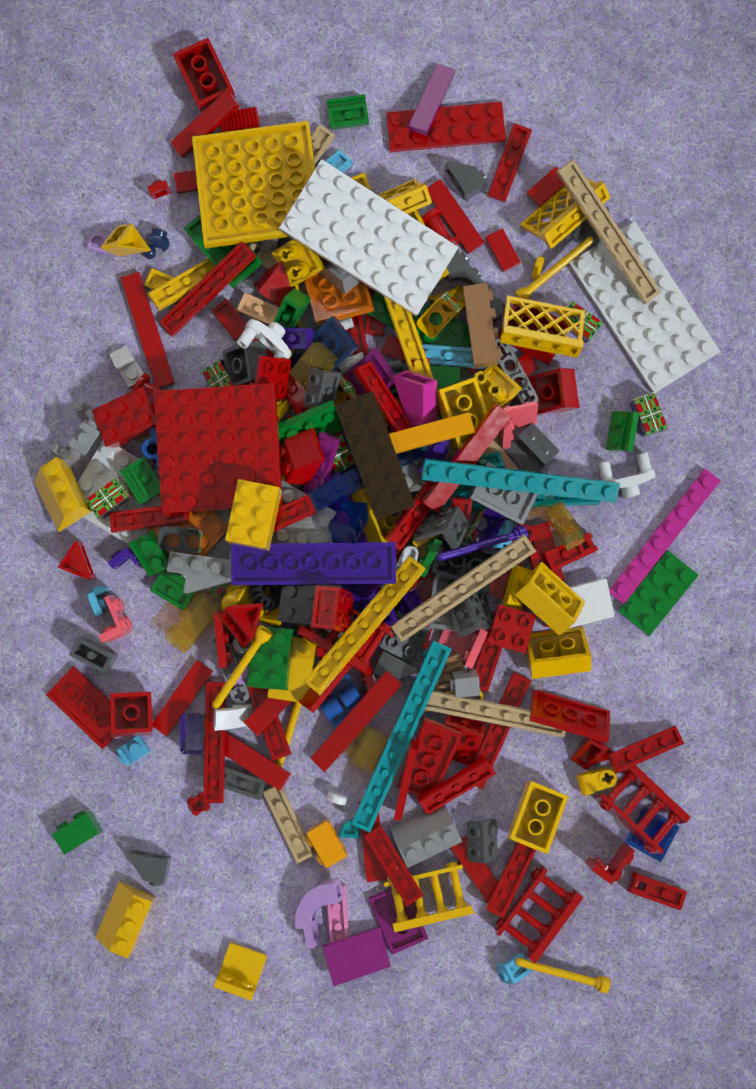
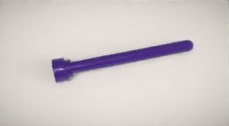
(517, 532)

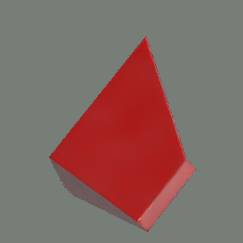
(274, 283)
(77, 562)
(242, 621)
(590, 753)

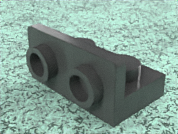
(321, 387)

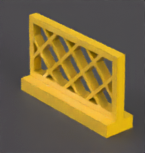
(408, 196)
(567, 219)
(541, 339)

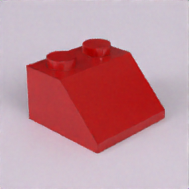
(555, 390)
(301, 457)

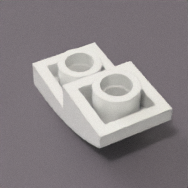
(231, 717)

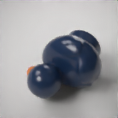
(157, 239)

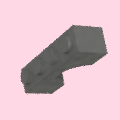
(461, 271)

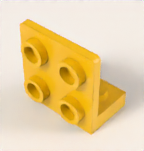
(240, 971)

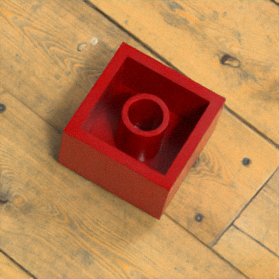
(130, 714)

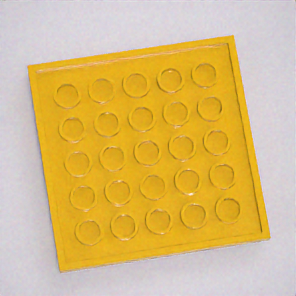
(250, 180)

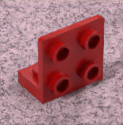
(273, 371)
(331, 608)
(511, 628)
(471, 738)
(612, 871)

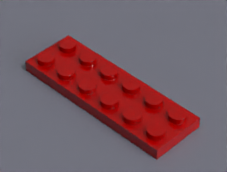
(451, 127)

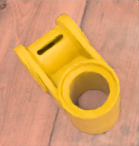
(592, 781)

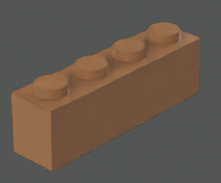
(480, 324)

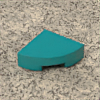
(349, 830)

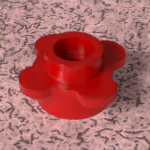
(192, 801)

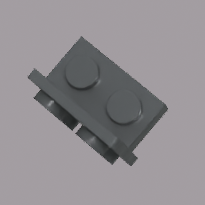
(532, 449)

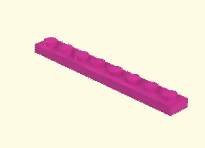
(664, 536)

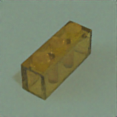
(193, 622)

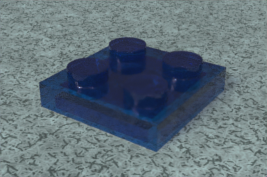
(651, 829)

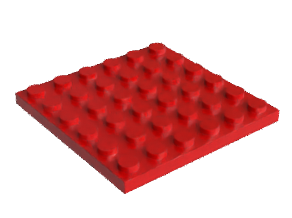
(212, 441)

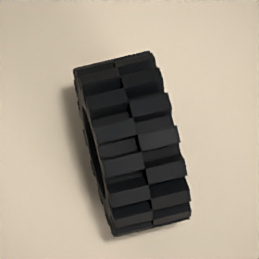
(259, 597)

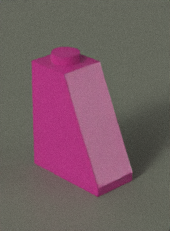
(417, 397)

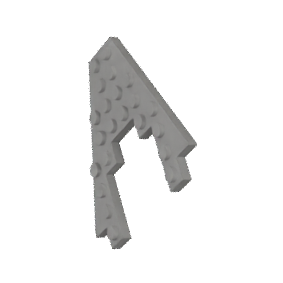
(207, 572)

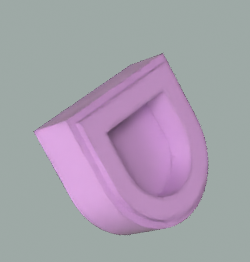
(95, 242)

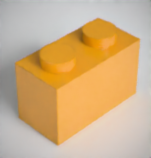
(326, 843)

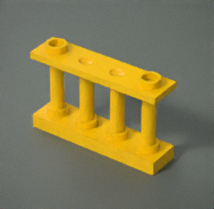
(442, 913)

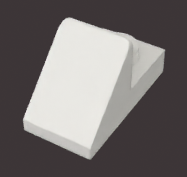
(127, 365)

